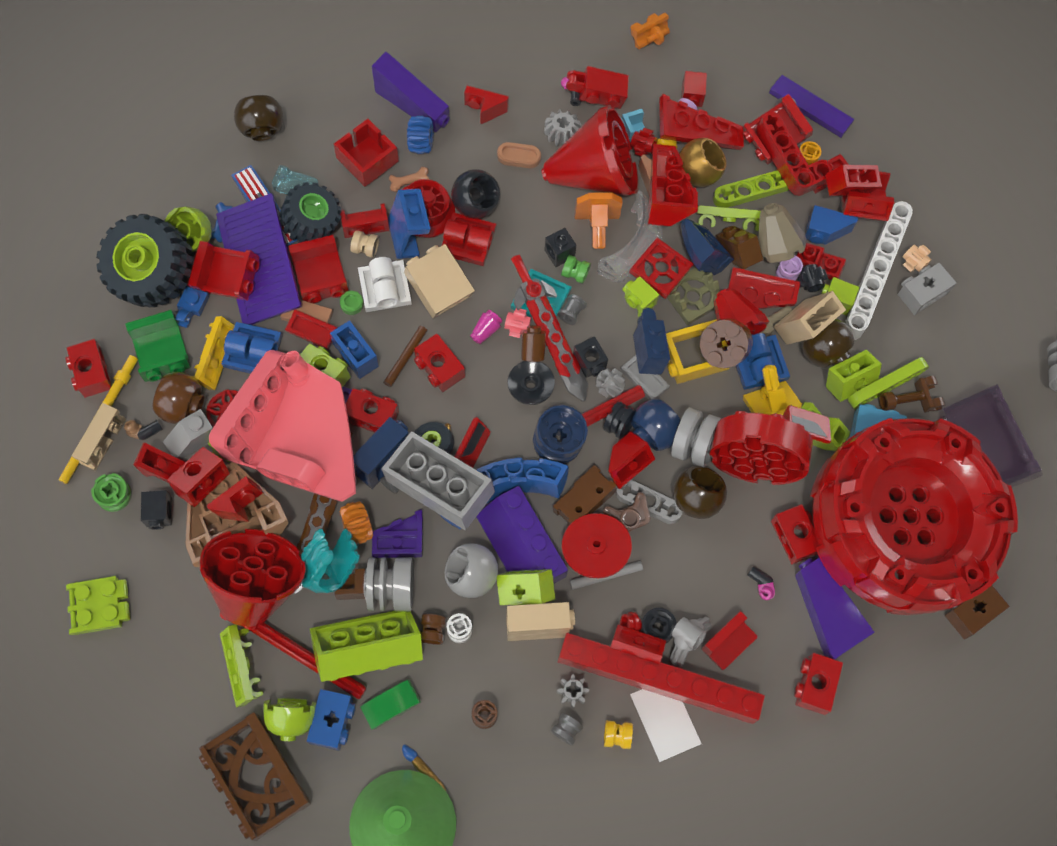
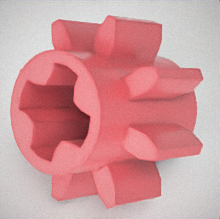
(517, 322)

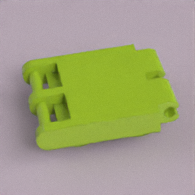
(97, 605)

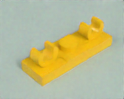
(210, 362)

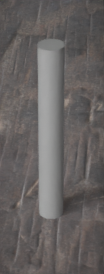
(585, 581)

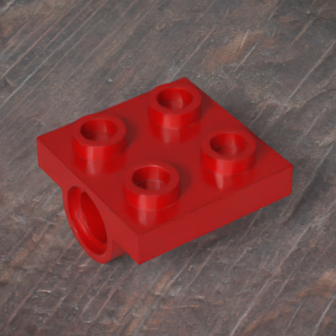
(468, 238)

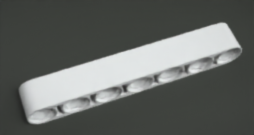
(881, 261)

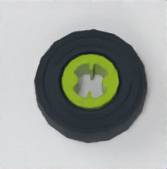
(439, 432)

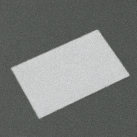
(665, 723)

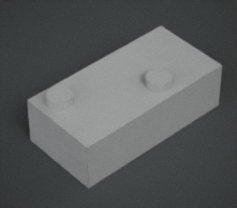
(438, 480)

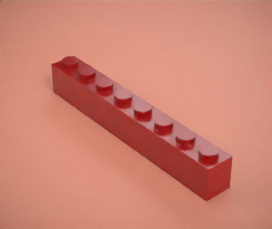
(661, 679)

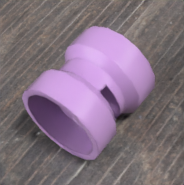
(789, 269)

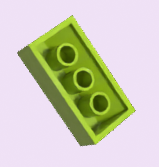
(366, 644)

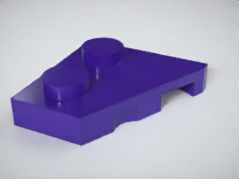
(399, 539)

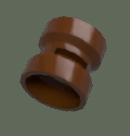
(432, 629)
(483, 718)

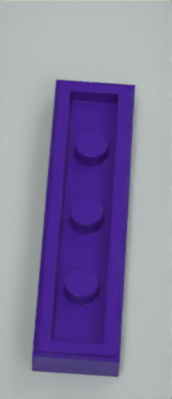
(813, 106)

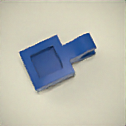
(191, 303)

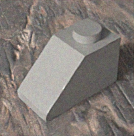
(188, 435)

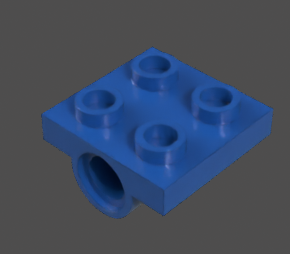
(247, 346)
(763, 352)

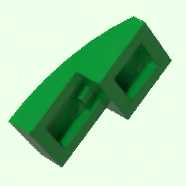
(390, 704)

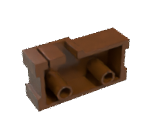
(586, 496)

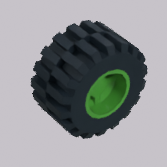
(309, 212)

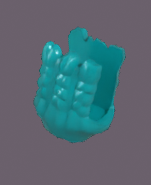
(335, 564)

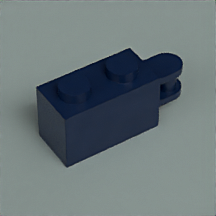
(651, 344)

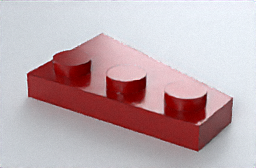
(763, 289)

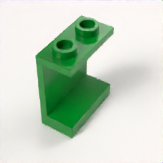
(158, 345)

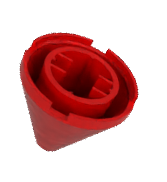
(595, 157)

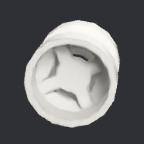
(458, 632)

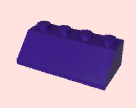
(519, 535)

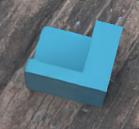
(633, 122)

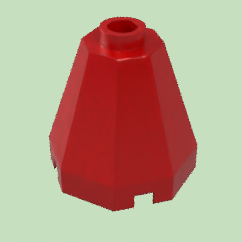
(735, 306)

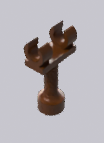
(889, 401)

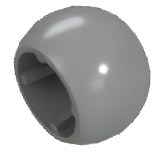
(471, 570)

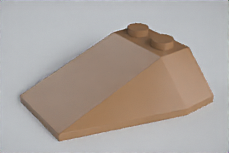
(203, 525)

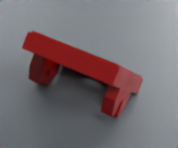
(671, 258)

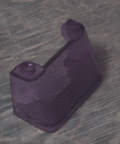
(991, 421)

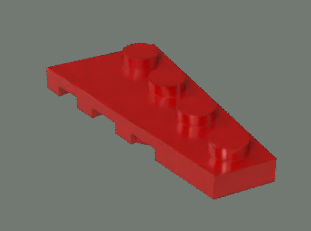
(685, 124)

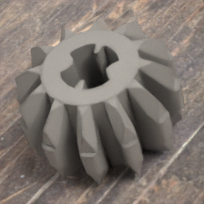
(561, 126)

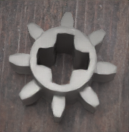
(610, 382)
(578, 685)

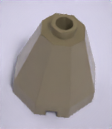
(779, 234)

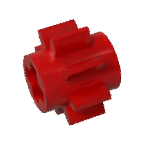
(643, 141)

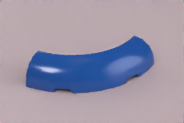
(530, 475)

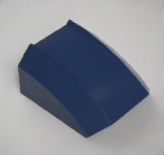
(704, 248)

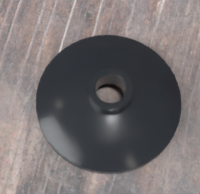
(535, 373)

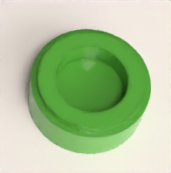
(351, 302)

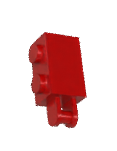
(599, 86)

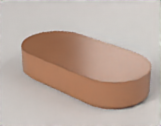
(519, 155)

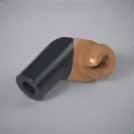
(141, 432)

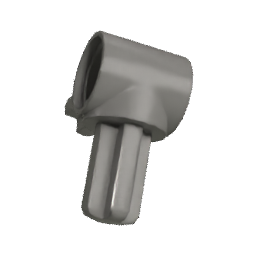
(688, 637)

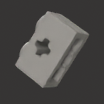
(926, 288)

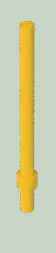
(121, 378)

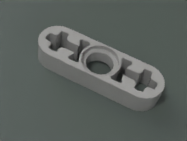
(662, 514)

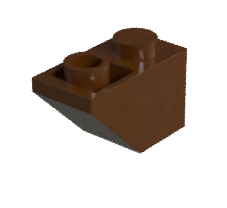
(741, 245)

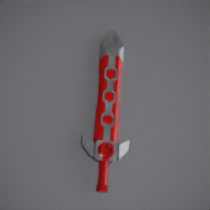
(535, 296)

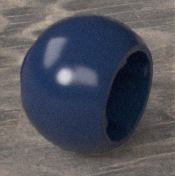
(656, 424)

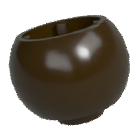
(258, 117)
(830, 345)
(700, 492)

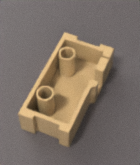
(94, 443)

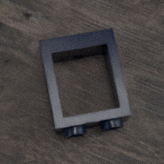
(378, 450)

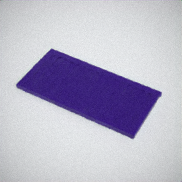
(258, 229)

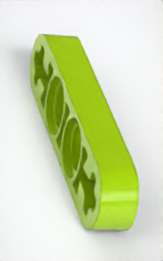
(752, 185)
(888, 382)

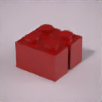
(367, 158)

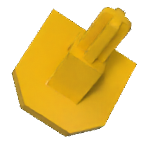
(772, 397)

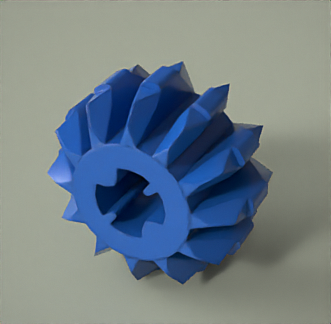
(420, 134)

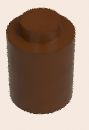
(533, 344)

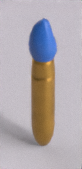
(412, 756)

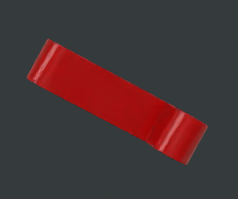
(773, 130)

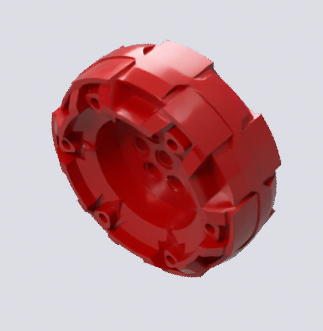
(953, 485)

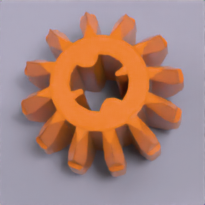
(356, 520)

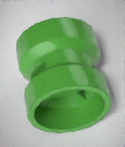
(576, 269)

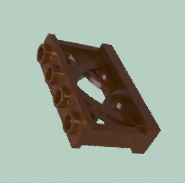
(286, 791)

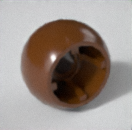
(177, 397)

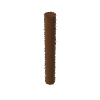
(405, 356)

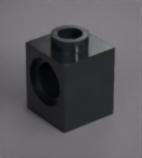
(559, 247)
(590, 348)
(156, 509)

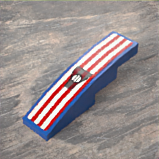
(253, 188)

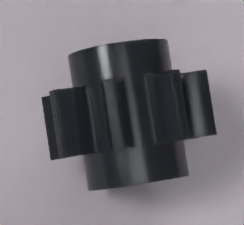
(812, 278)

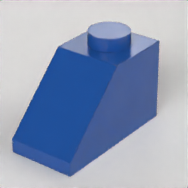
(828, 225)

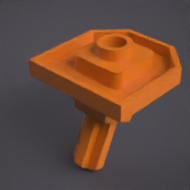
(598, 208)

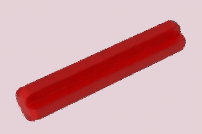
(602, 410)

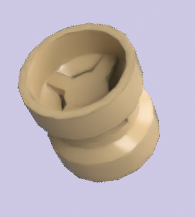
(364, 244)

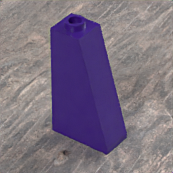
(407, 92)
(831, 610)

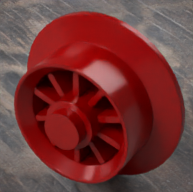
(437, 204)
(596, 545)

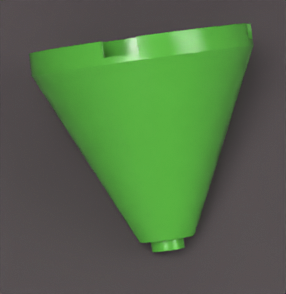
(403, 811)

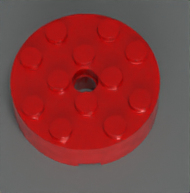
(761, 448)

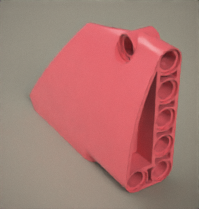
(290, 427)

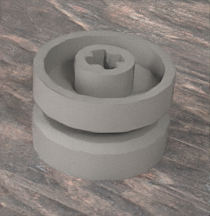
(694, 437)

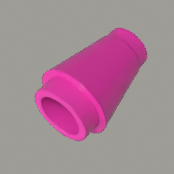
(486, 326)

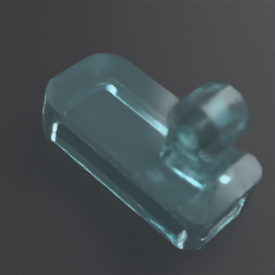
(286, 179)

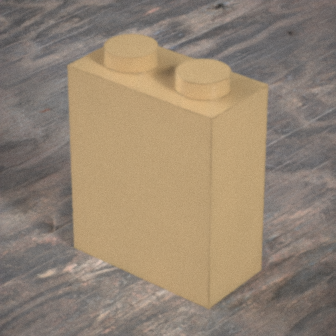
(438, 280)
(809, 318)
(539, 621)

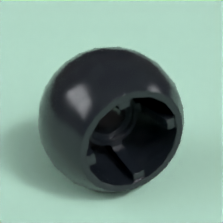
(483, 190)

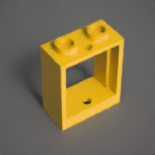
(675, 366)

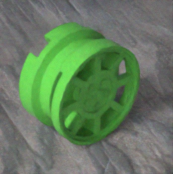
(111, 492)

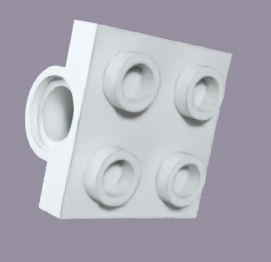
(384, 284)

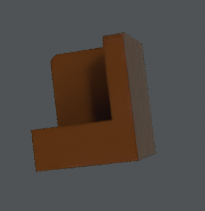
(353, 587)

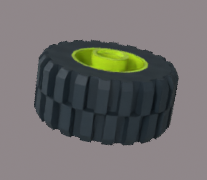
(144, 260)

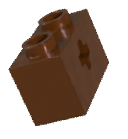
(967, 621)

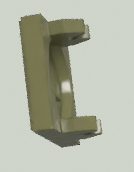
(711, 286)

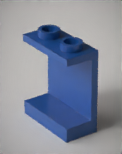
(406, 220)

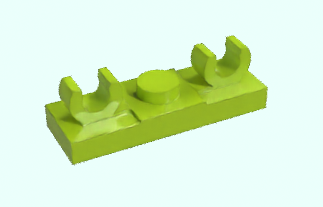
(729, 215)
(238, 665)

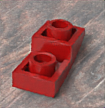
(815, 255)

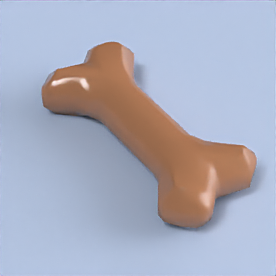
(398, 182)

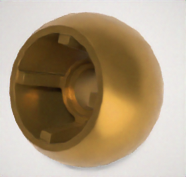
(703, 161)

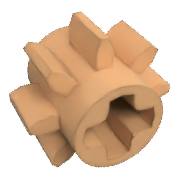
(917, 258)

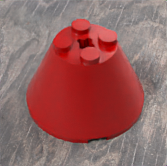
(250, 574)

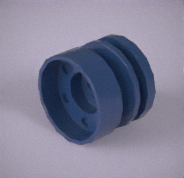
(566, 424)

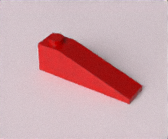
(670, 188)

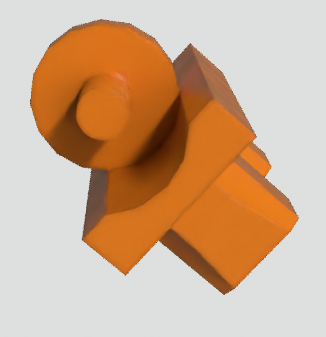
(651, 31)

